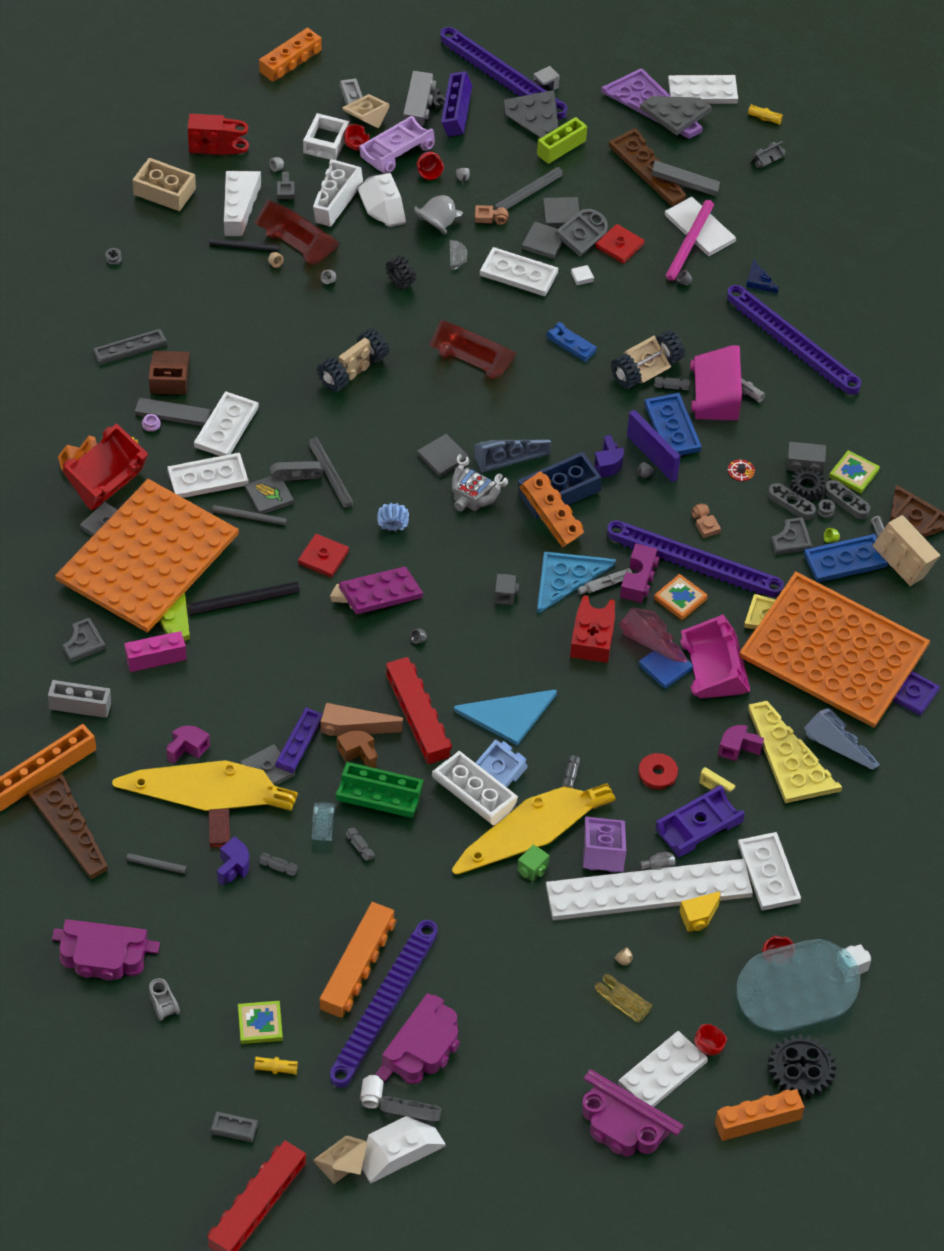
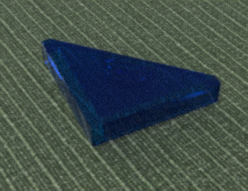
(760, 279)

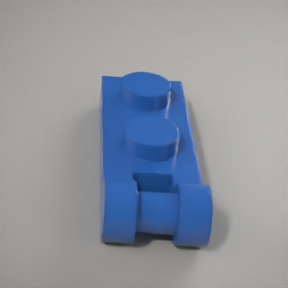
(571, 342)

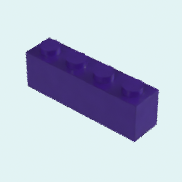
(456, 103)

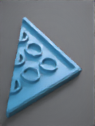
(565, 573)
(508, 716)

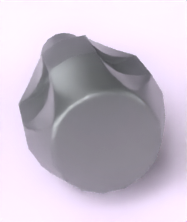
(658, 861)

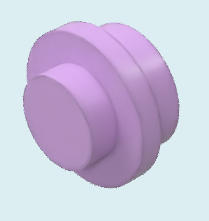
(151, 422)

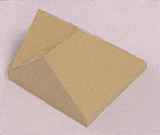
(368, 109)
(342, 1158)

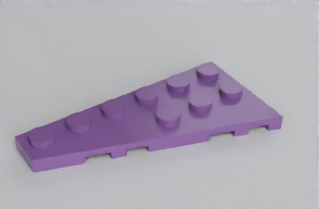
(637, 88)

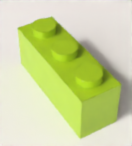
(562, 140)

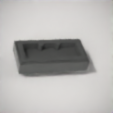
(234, 1126)

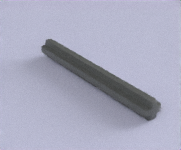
(529, 189)
(330, 472)

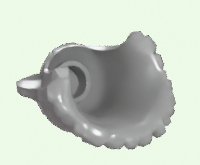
(439, 212)

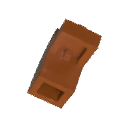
(357, 744)

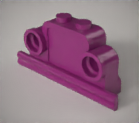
(103, 949)
(422, 1042)
(624, 1119)

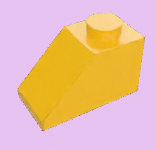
(699, 911)

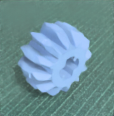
(393, 517)

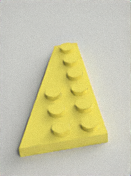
(791, 761)

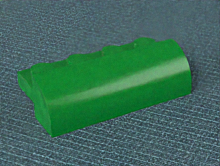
(380, 790)

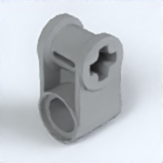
(163, 1002)

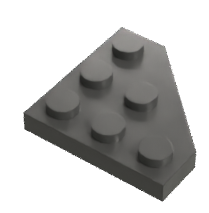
(534, 112)
(675, 112)

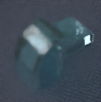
(323, 821)

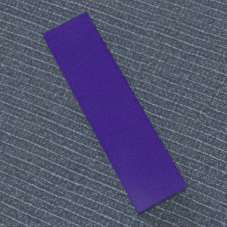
(299, 740)

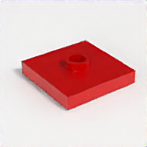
(620, 243)
(323, 555)

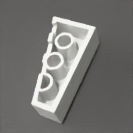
(336, 191)
(240, 194)

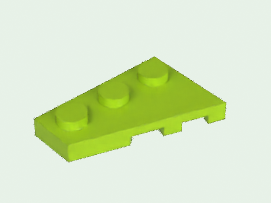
(176, 619)

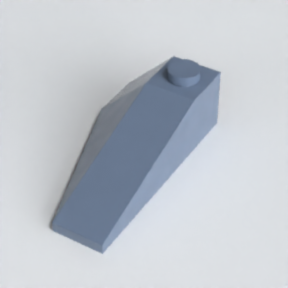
(502, 453)
(831, 732)

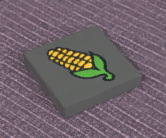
(269, 495)

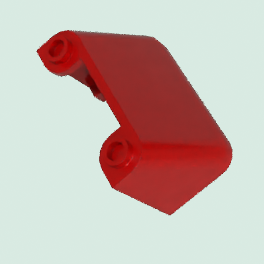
(105, 467)

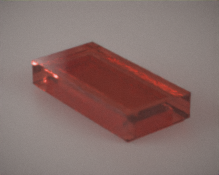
(218, 827)

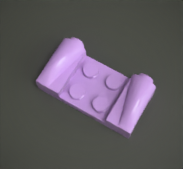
(385, 147)

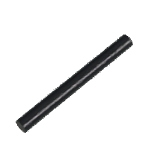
(243, 244)

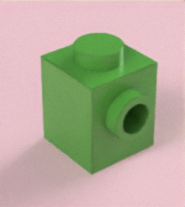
(533, 863)

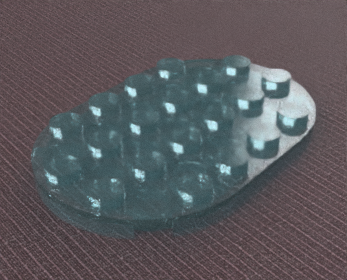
(798, 985)

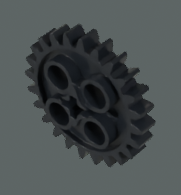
(800, 1050)

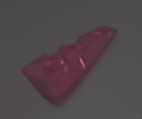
(650, 631)

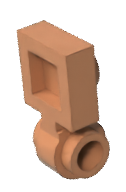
(485, 214)
(706, 524)

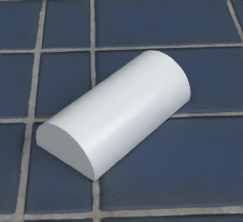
(475, 787)

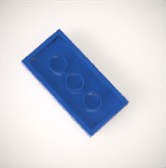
(673, 423)
(844, 558)

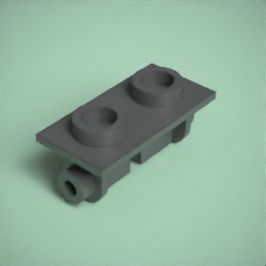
(762, 156)

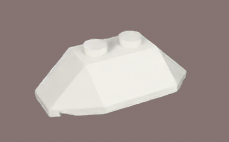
(382, 199)
(398, 1147)

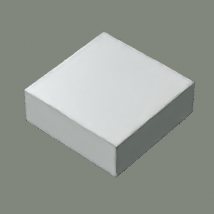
(582, 275)

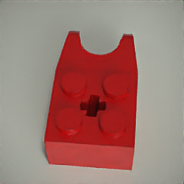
(215, 135)
(593, 631)

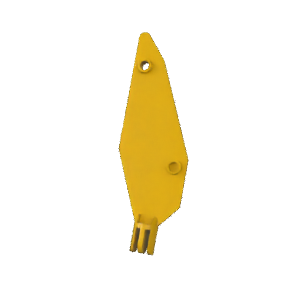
(209, 786)
(533, 822)

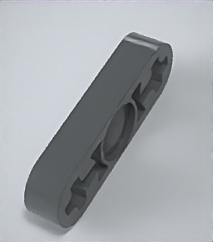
(285, 470)
(788, 494)
(850, 507)
(410, 1108)

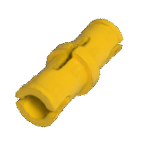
(765, 114)
(276, 1065)

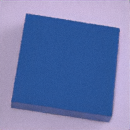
(664, 669)

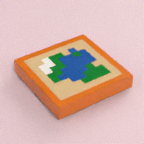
(680, 597)

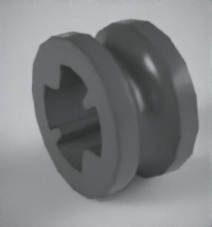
(113, 251)
(827, 504)

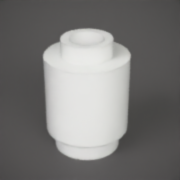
(371, 1091)

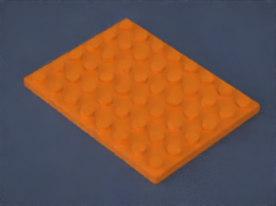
(147, 555)
(834, 649)

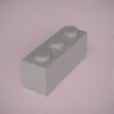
(419, 96)
(79, 698)

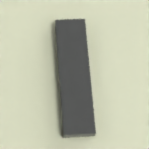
(685, 178)
(129, 346)
(173, 412)

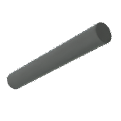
(156, 863)

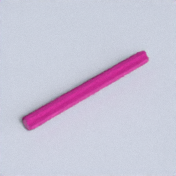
(689, 240)

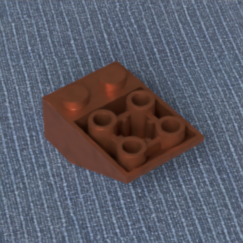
(169, 372)

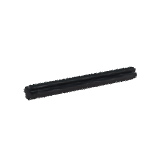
(243, 597)

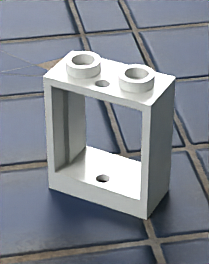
(330, 150)

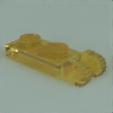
(624, 998)

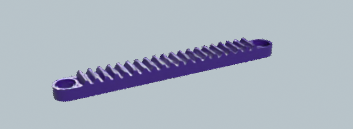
(494, 66)
(794, 340)
(697, 559)
(383, 1003)

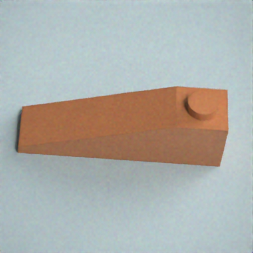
(343, 719)

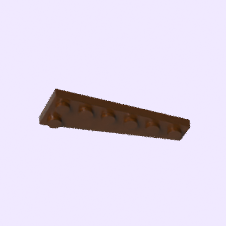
(633, 150)
(63, 815)

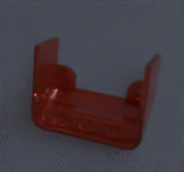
(296, 231)
(472, 348)

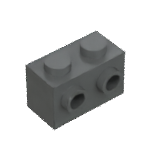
(806, 456)

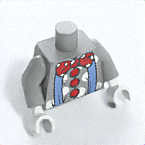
(473, 489)

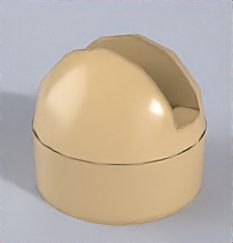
(275, 263)
(624, 957)

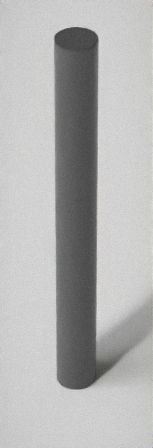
(249, 515)

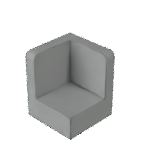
(547, 76)

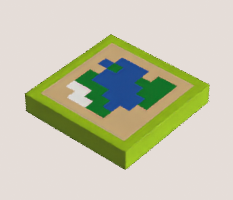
(854, 471)
(260, 1022)

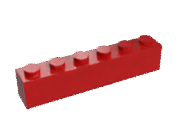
(418, 711)
(257, 1199)

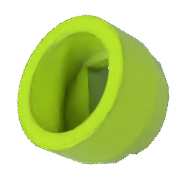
(831, 535)

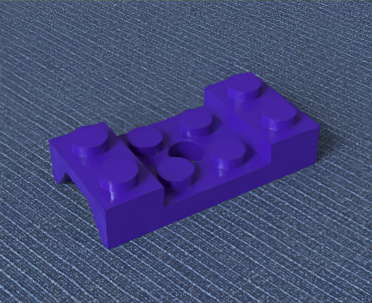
(683, 831)

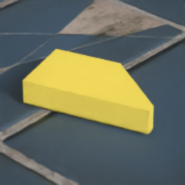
(712, 780)

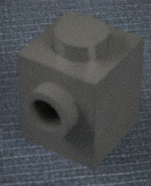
(506, 589)

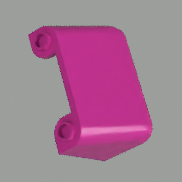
(717, 384)
(715, 659)

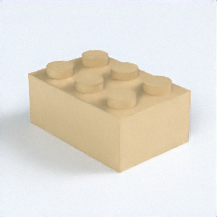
(164, 184)
(906, 550)

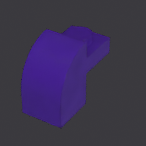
(610, 460)
(236, 861)

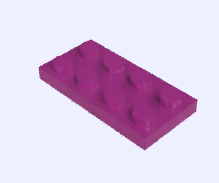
(380, 590)

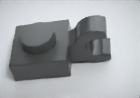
(285, 188)

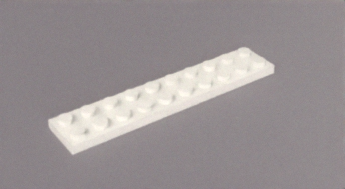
(646, 889)

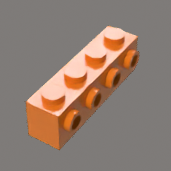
(290, 54)
(551, 509)
(759, 1114)

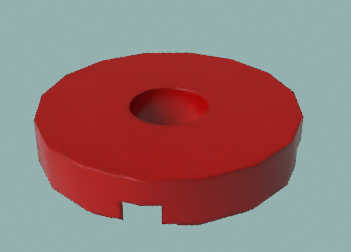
(661, 762)

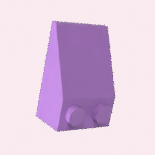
(604, 844)

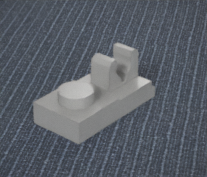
(350, 90)

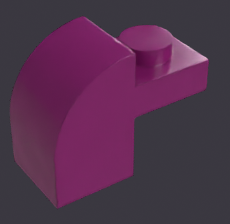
(187, 739)
(736, 739)

